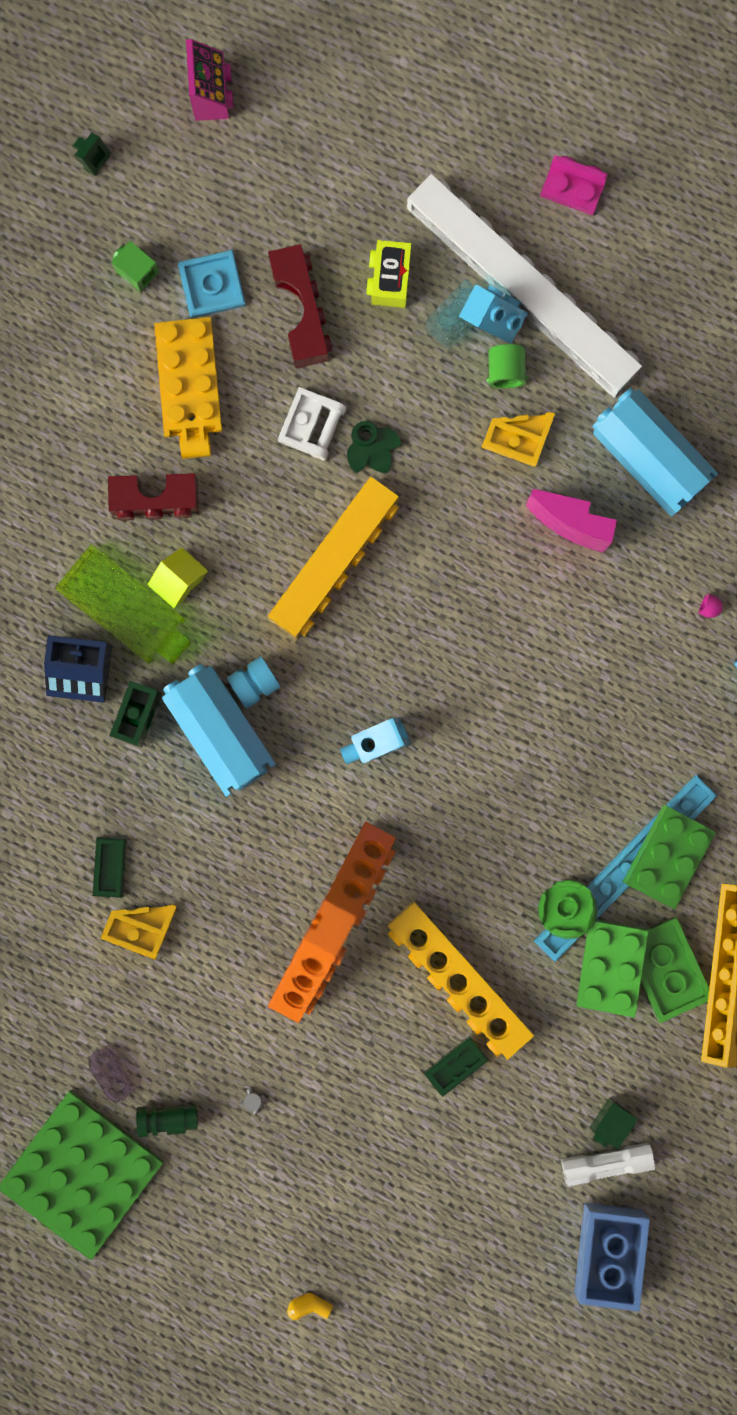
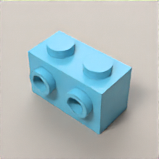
(493, 314)

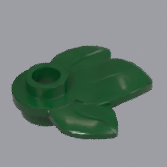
(374, 451)

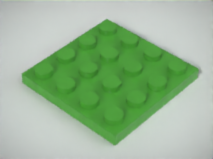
(80, 1174)

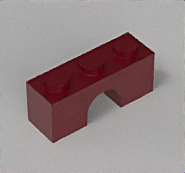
(178, 497)

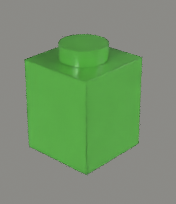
(134, 265)

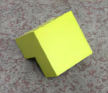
(177, 577)

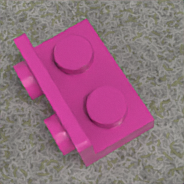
(574, 184)

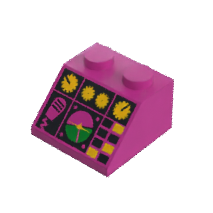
(208, 82)

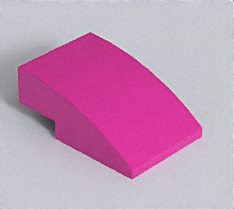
(571, 519)

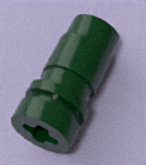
(169, 1119)

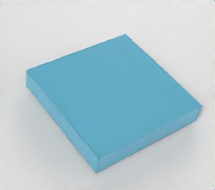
(211, 284)

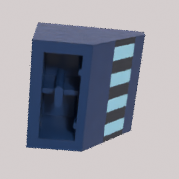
(77, 668)

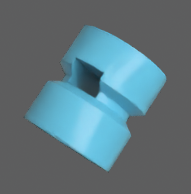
(253, 682)

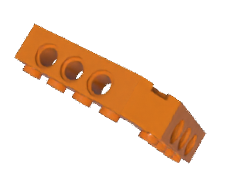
(333, 923)

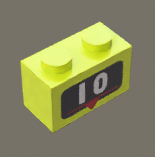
(390, 273)

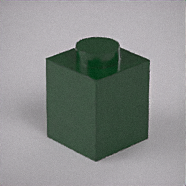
(612, 1124)

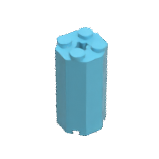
(653, 451)
(217, 729)

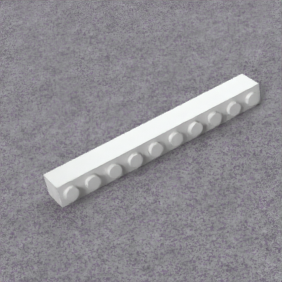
(515, 275)

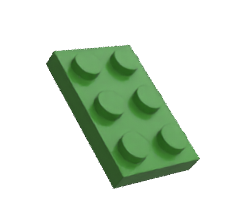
(669, 857)
(612, 968)
(671, 972)

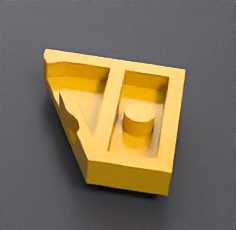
(519, 437)
(139, 929)

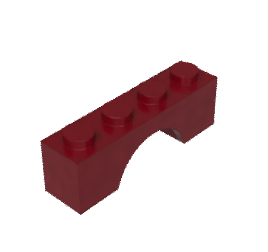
(290, 273)

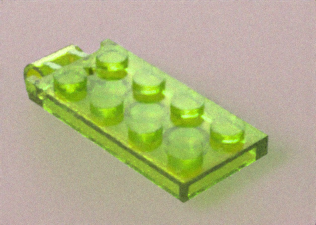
(123, 606)

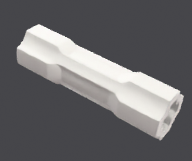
(628, 1160)

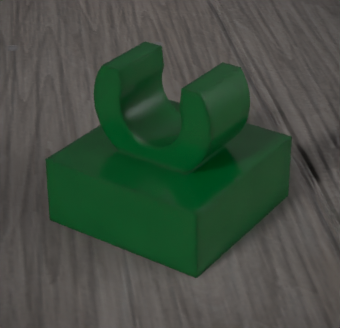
(91, 153)

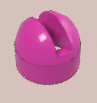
(711, 606)

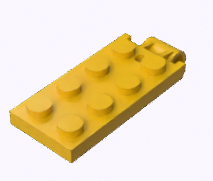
(188, 383)

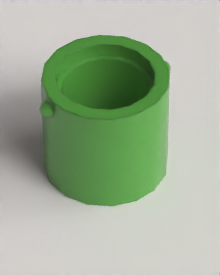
(507, 366)

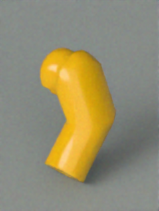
(306, 1304)

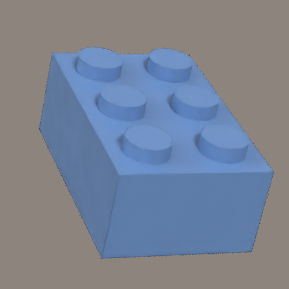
(611, 1256)

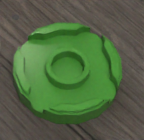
(568, 909)

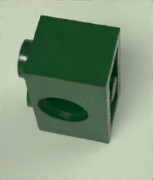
(135, 714)

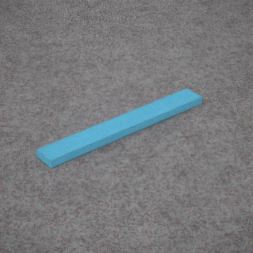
(608, 883)

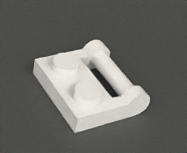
(303, 419)

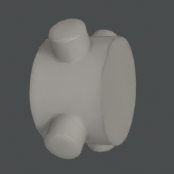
(252, 1101)

